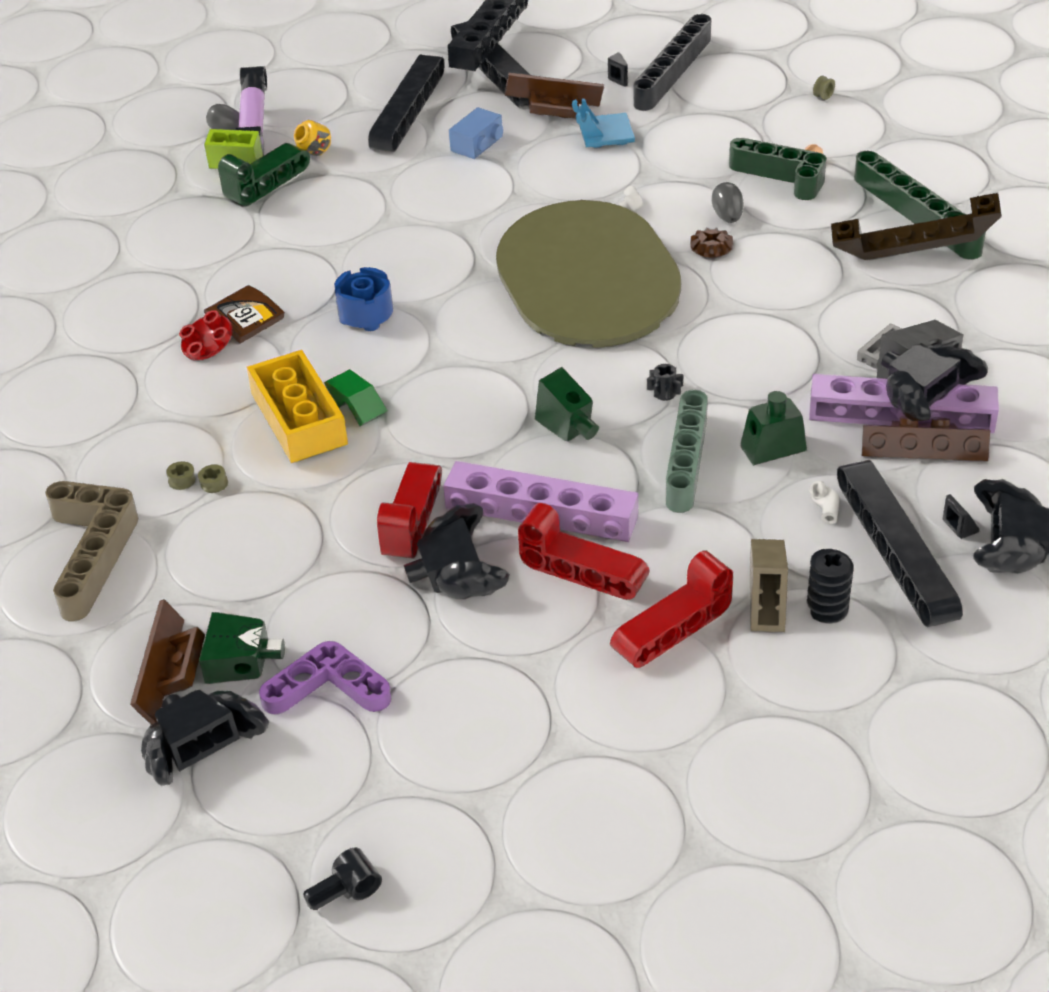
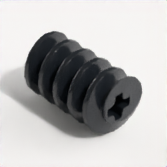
(829, 585)

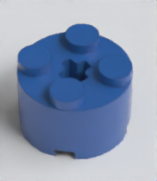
(364, 298)

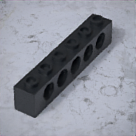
(483, 32)

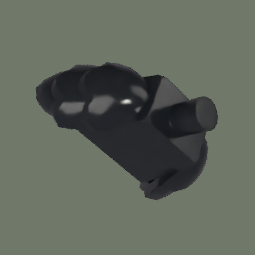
(927, 374)
(1017, 528)
(452, 559)
(195, 728)

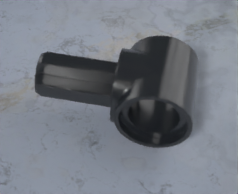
(351, 876)

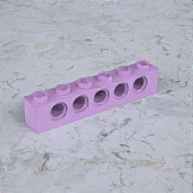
(866, 402)
(513, 494)

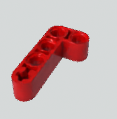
(405, 519)
(577, 559)
(678, 614)

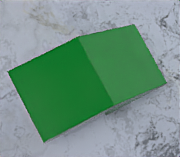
(358, 395)

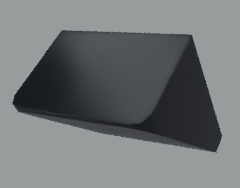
(618, 69)
(958, 518)

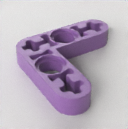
(330, 669)

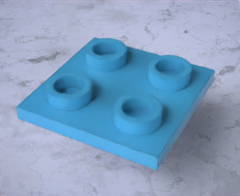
(602, 129)

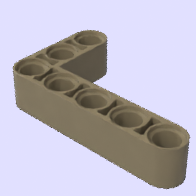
(110, 522)

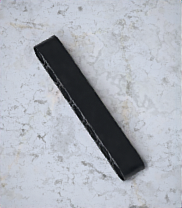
(671, 62)
(497, 67)
(406, 103)
(899, 544)

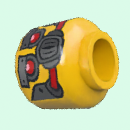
(312, 137)

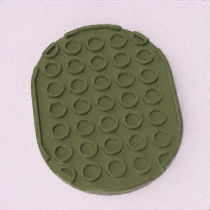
(588, 273)

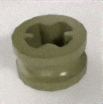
(824, 87)
(213, 471)
(181, 482)

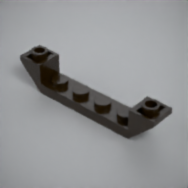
(919, 236)

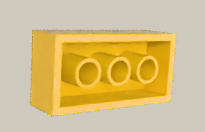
(297, 406)

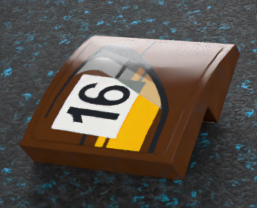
(248, 312)

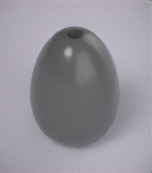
(222, 117)
(727, 202)

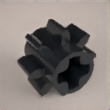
(665, 382)

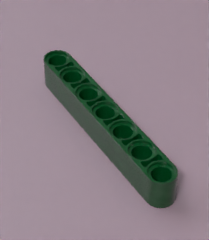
(909, 197)

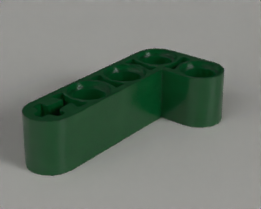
(781, 163)
(250, 182)

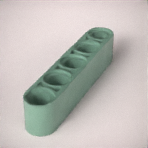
(686, 451)

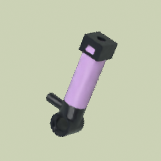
(253, 88)

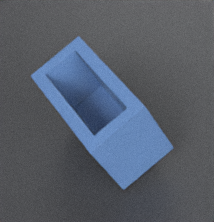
(475, 133)

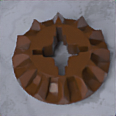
(711, 242)

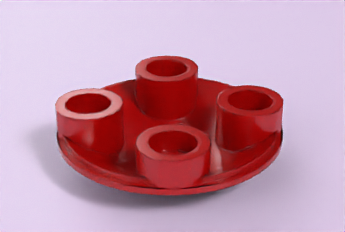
(205, 336)

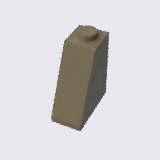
(768, 585)

